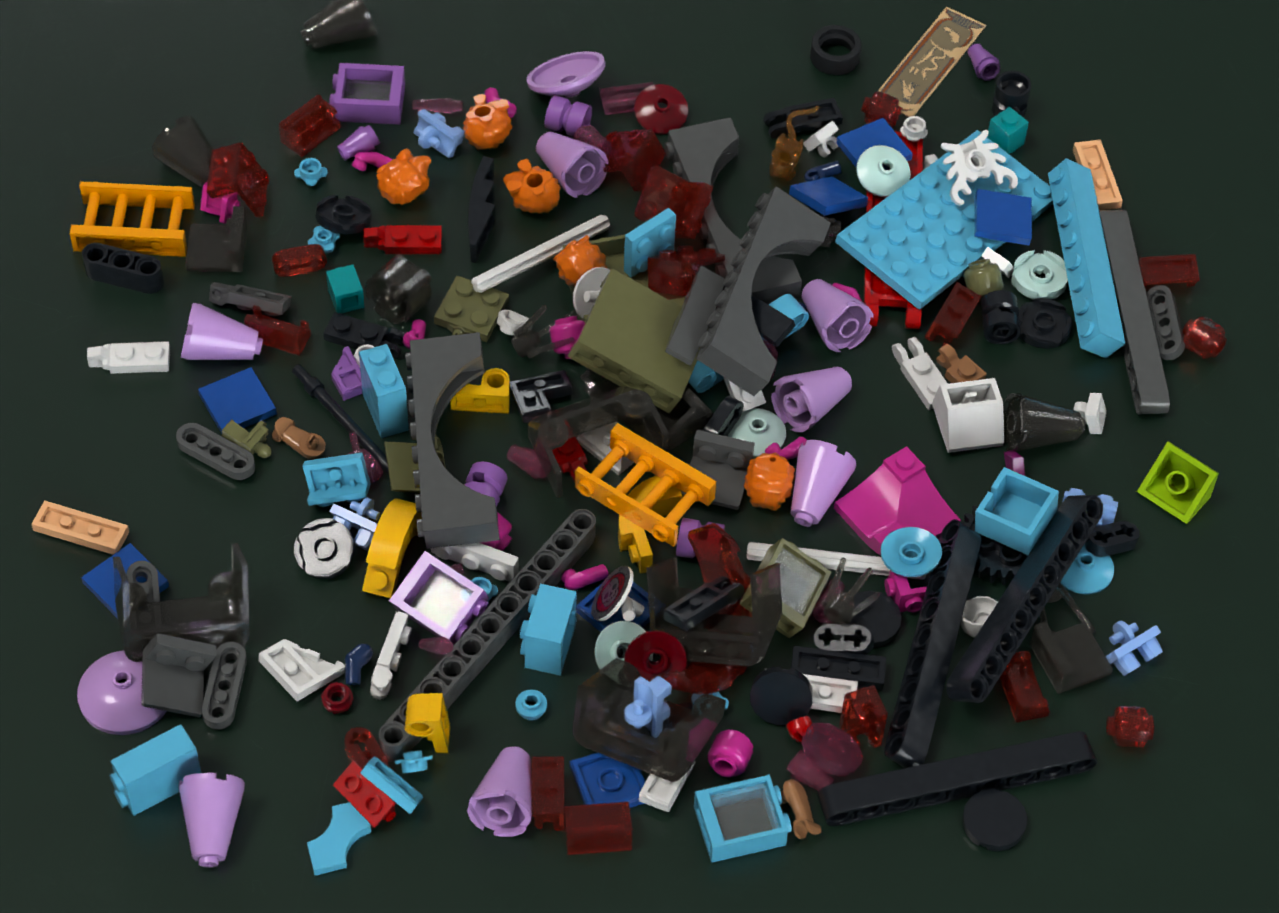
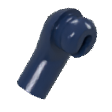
(823, 171)
(354, 661)

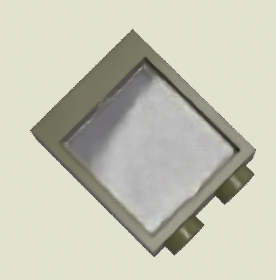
(800, 585)

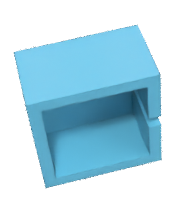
(1019, 513)
(549, 629)

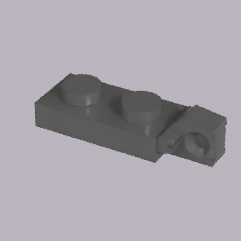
(245, 297)

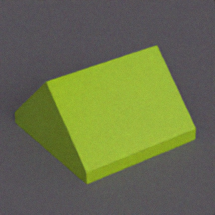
(1178, 483)

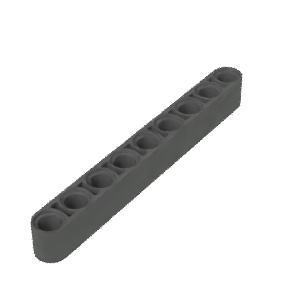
(1141, 346)

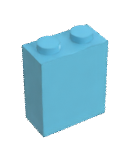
(384, 391)
(154, 770)

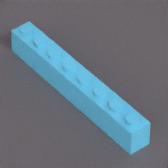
(1086, 259)

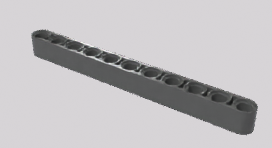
(497, 620)

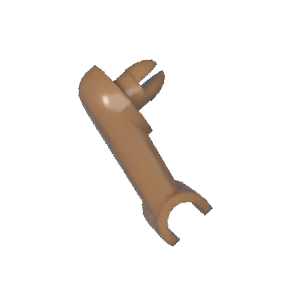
(305, 443)
(797, 798)

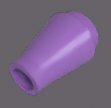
(984, 63)
(360, 141)

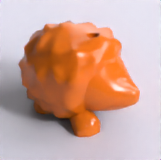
(487, 123)
(404, 178)
(533, 188)
(577, 259)
(769, 481)

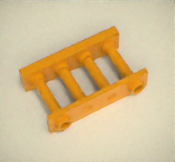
(140, 240)
(647, 459)

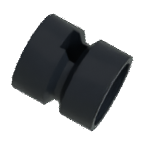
(1011, 91)
(1000, 317)

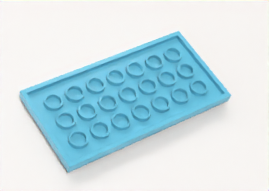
(925, 240)

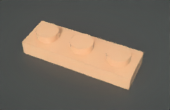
(1092, 155)
(80, 527)

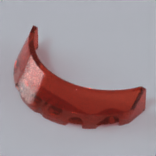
(717, 558)

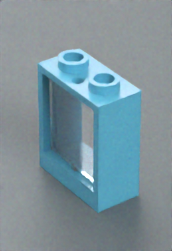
(741, 818)

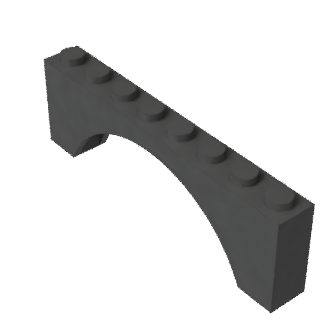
(699, 156)
(733, 340)
(449, 509)

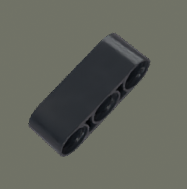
(123, 268)

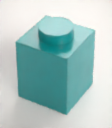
(1008, 130)
(345, 289)

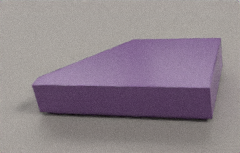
(347, 375)

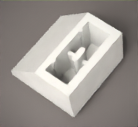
(970, 414)

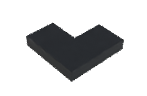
(533, 392)

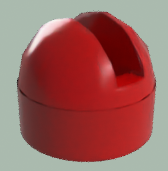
(798, 727)

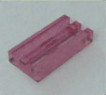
(625, 95)

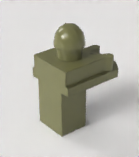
(250, 441)

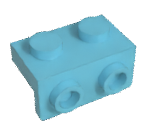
(336, 479)

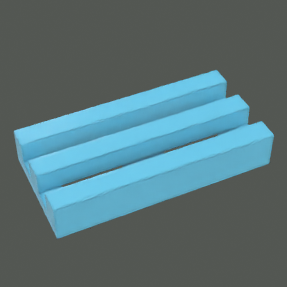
(392, 784)

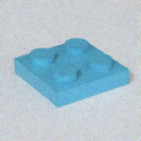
(648, 240)

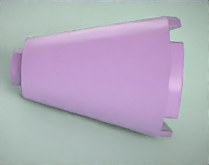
(573, 163)
(837, 315)
(218, 337)
(809, 396)
(818, 480)
(504, 795)
(210, 814)

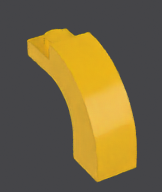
(633, 537)
(389, 545)

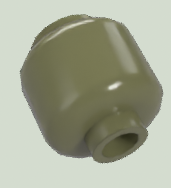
(983, 277)

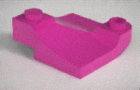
(893, 499)

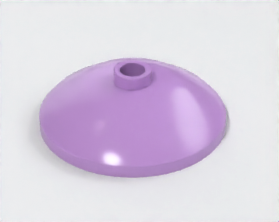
(566, 74)
(115, 705)

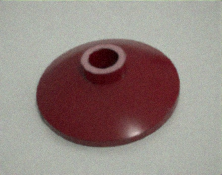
(661, 119)
(666, 645)

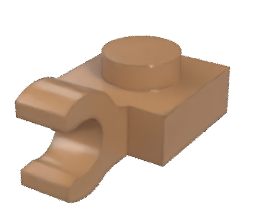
(958, 369)

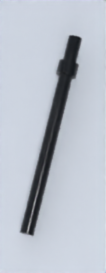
(315, 388)

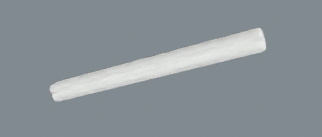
(538, 254)
(830, 559)

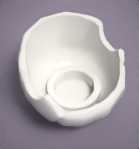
(976, 614)

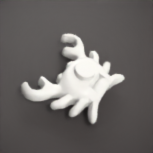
(972, 162)

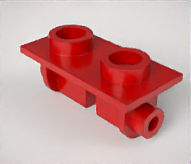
(365, 796)

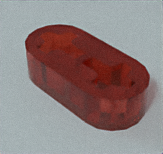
(299, 260)
(372, 748)

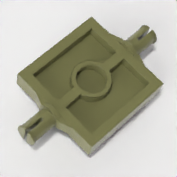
(470, 311)

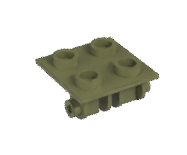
(401, 464)

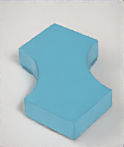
(331, 848)

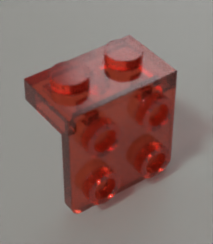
(634, 155)
(237, 171)
(683, 197)
(674, 270)

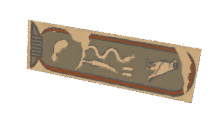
(931, 59)

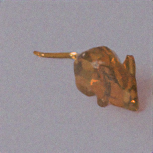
(788, 151)

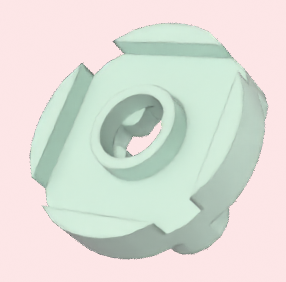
(1034, 287)

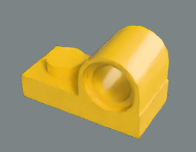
(489, 397)
(429, 718)

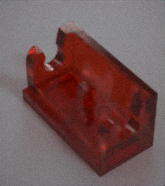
(309, 126)
(1169, 269)
(953, 314)
(279, 333)
(1023, 689)
(864, 715)
(548, 791)
(598, 828)

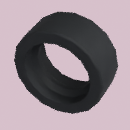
(835, 64)

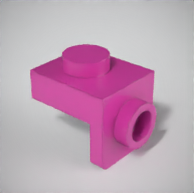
(220, 205)
(905, 597)

